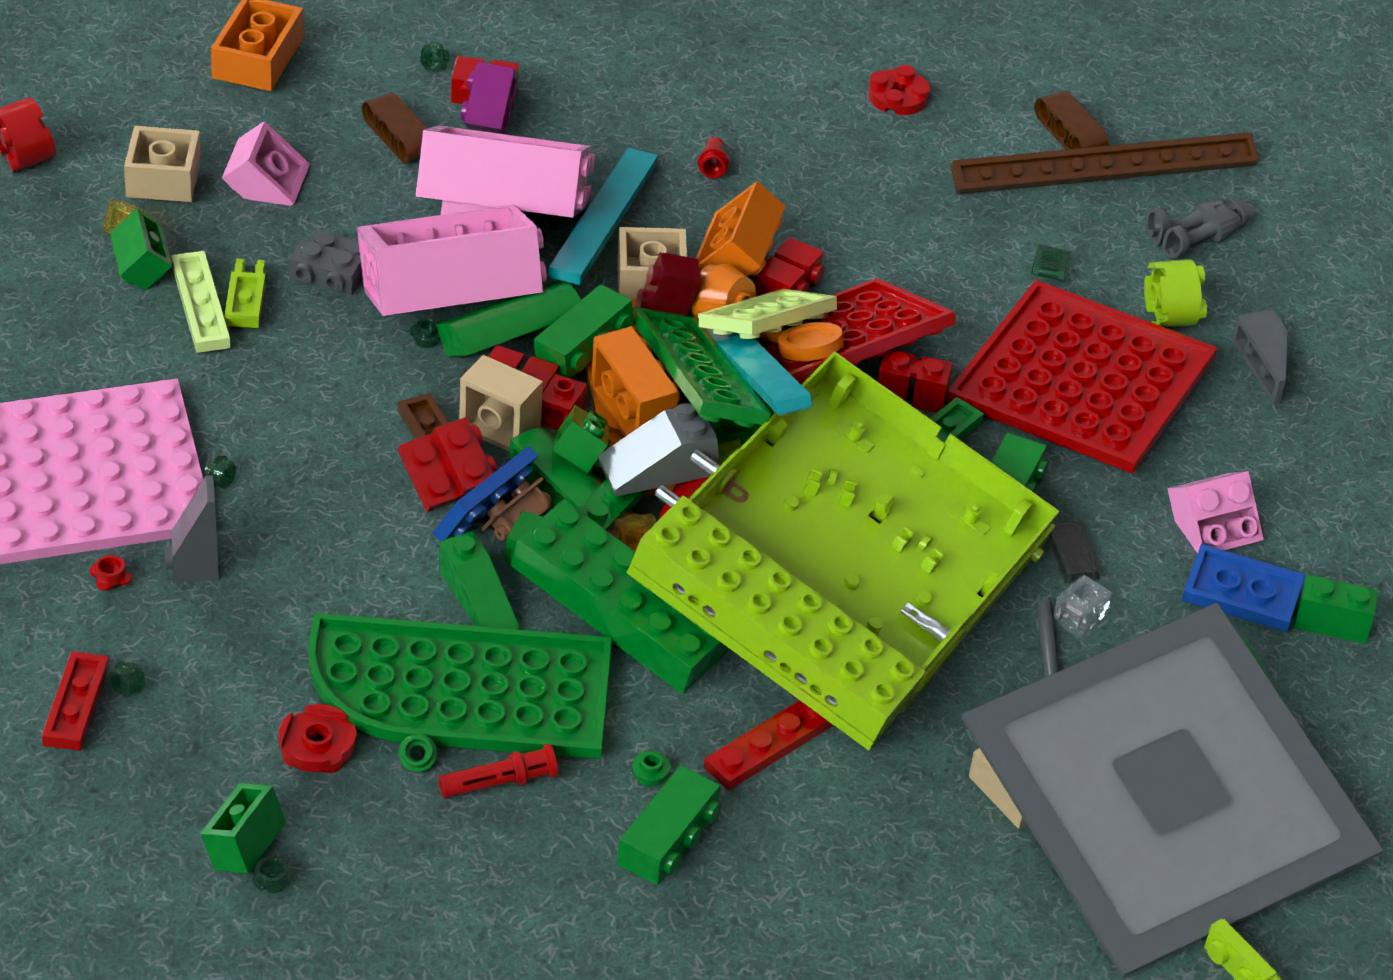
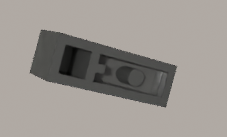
(1263, 344)
(195, 538)

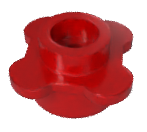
(110, 572)

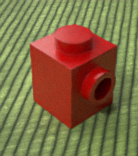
(559, 400)

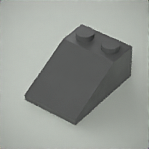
(660, 452)

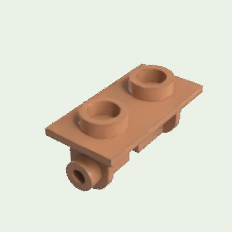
(525, 498)

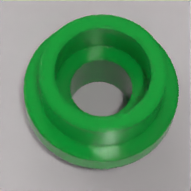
(413, 742)
(651, 768)

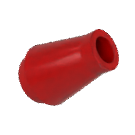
(714, 159)

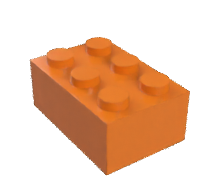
(257, 43)
(743, 231)
(630, 380)

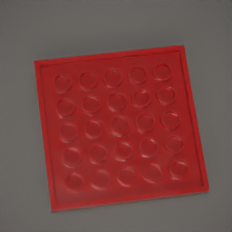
(1083, 375)

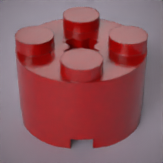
(24, 135)

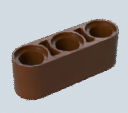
(1069, 121)
(395, 126)

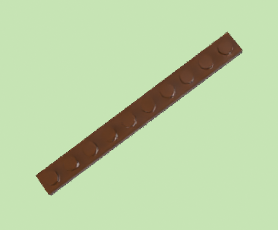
(1103, 163)

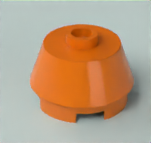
(720, 287)

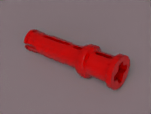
(515, 769)

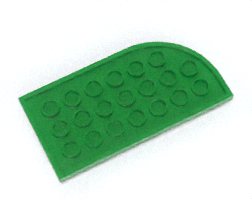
(464, 683)

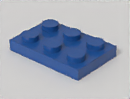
(486, 495)
(1244, 587)

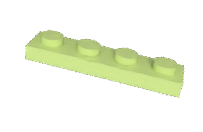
(200, 301)

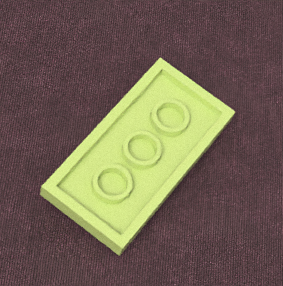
(767, 313)

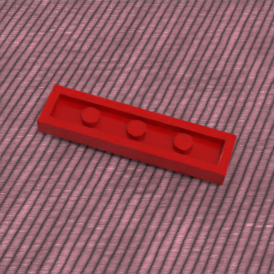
(765, 744)

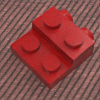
(447, 463)

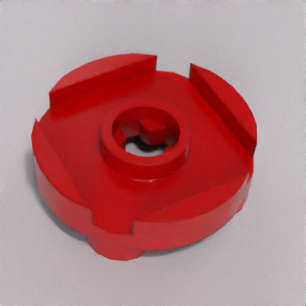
(886, 90)
(320, 756)

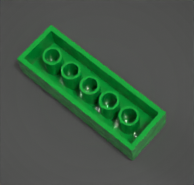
(588, 575)

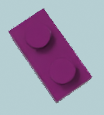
(489, 98)

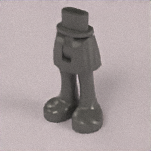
(1211, 219)

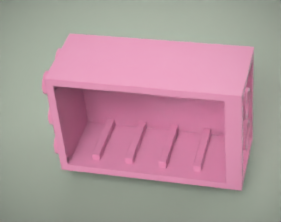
(504, 171)
(451, 259)

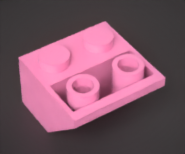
(1217, 511)

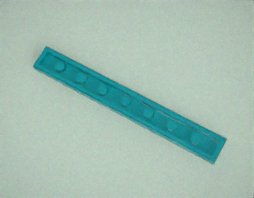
(602, 217)
(764, 373)

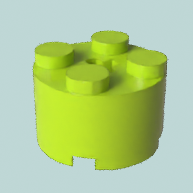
(1175, 292)

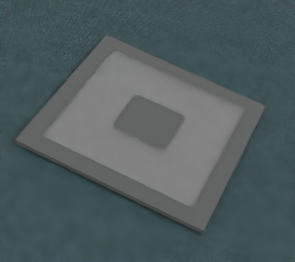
(1170, 787)

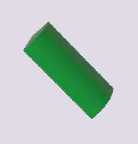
(506, 319)
(560, 476)

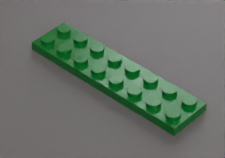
(700, 368)

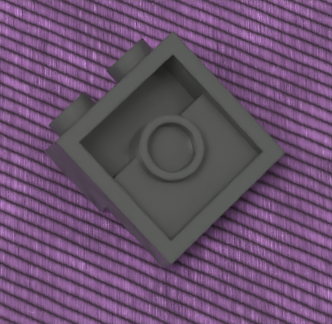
(327, 262)

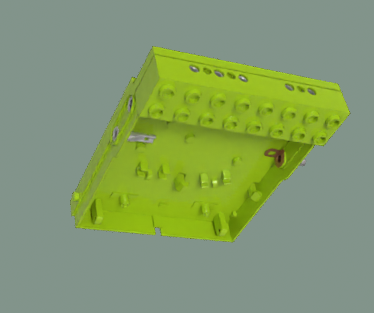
(815, 590)

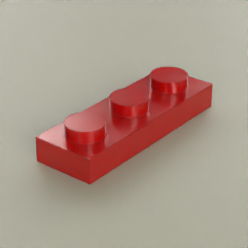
(75, 701)

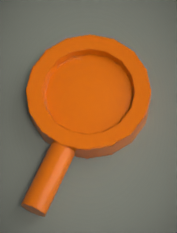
(807, 341)

